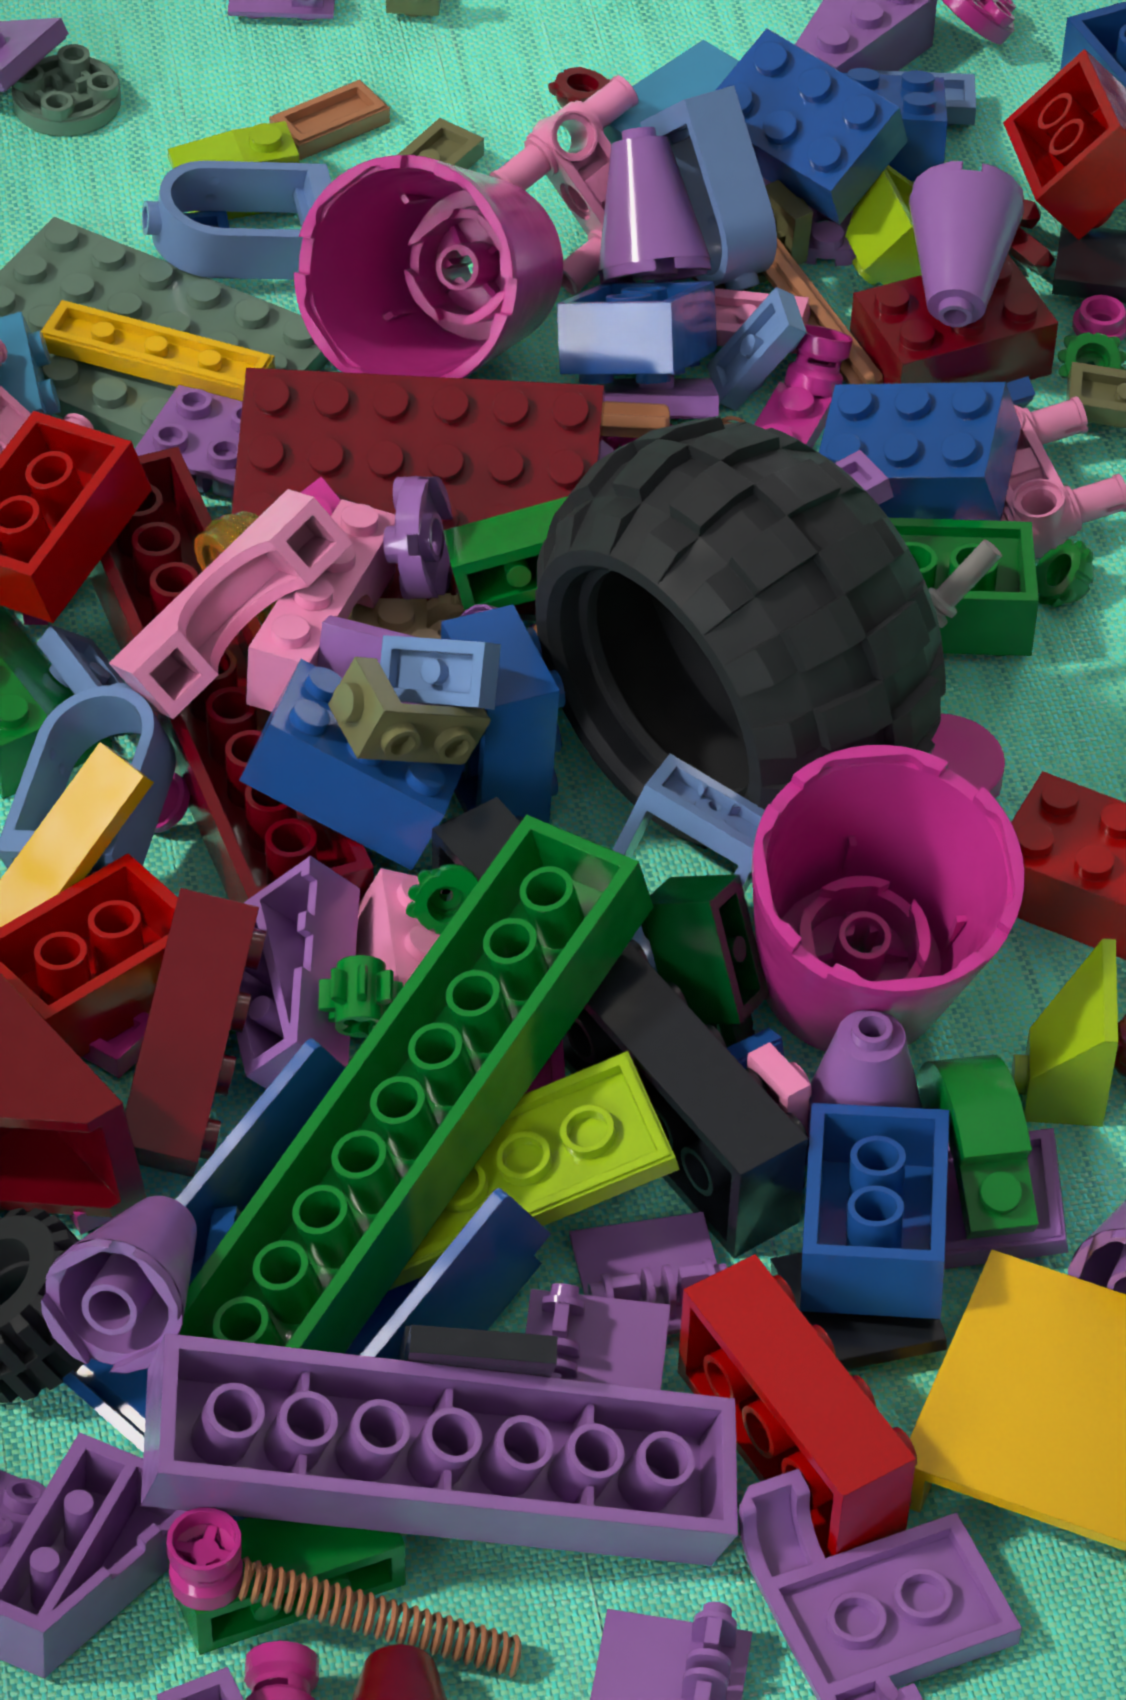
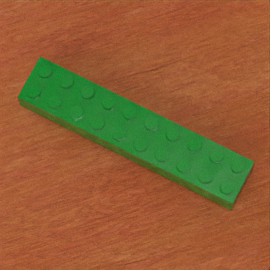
(422, 1096)

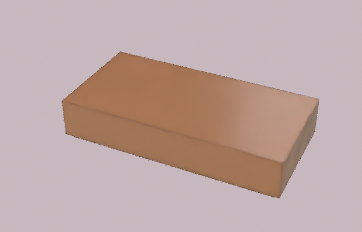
(334, 118)

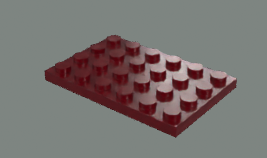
(486, 440)

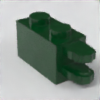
(709, 950)

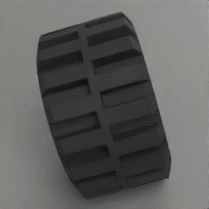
(27, 1349)

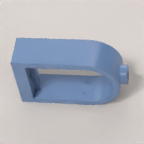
(722, 184)
(233, 188)
(61, 742)
(699, 809)

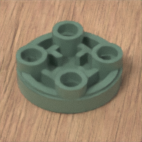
(67, 94)

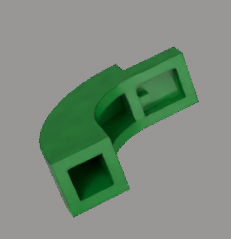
(985, 1141)

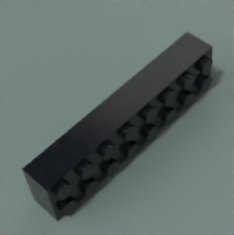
(730, 1139)

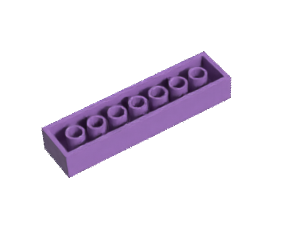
(439, 1450)

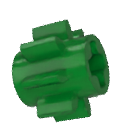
(357, 994)

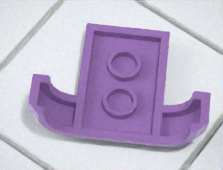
(877, 1610)

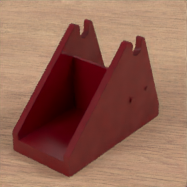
(59, 1124)

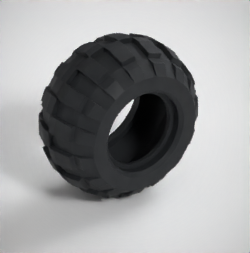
(733, 612)

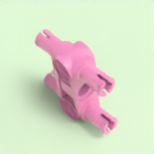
(577, 174)
(1036, 489)

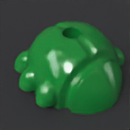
(1091, 349)
(1065, 573)
(434, 908)

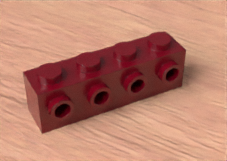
(189, 1029)

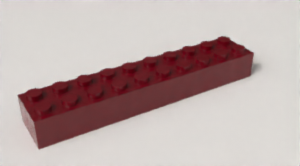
(215, 734)

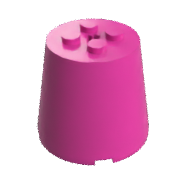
(391, 276)
(884, 861)

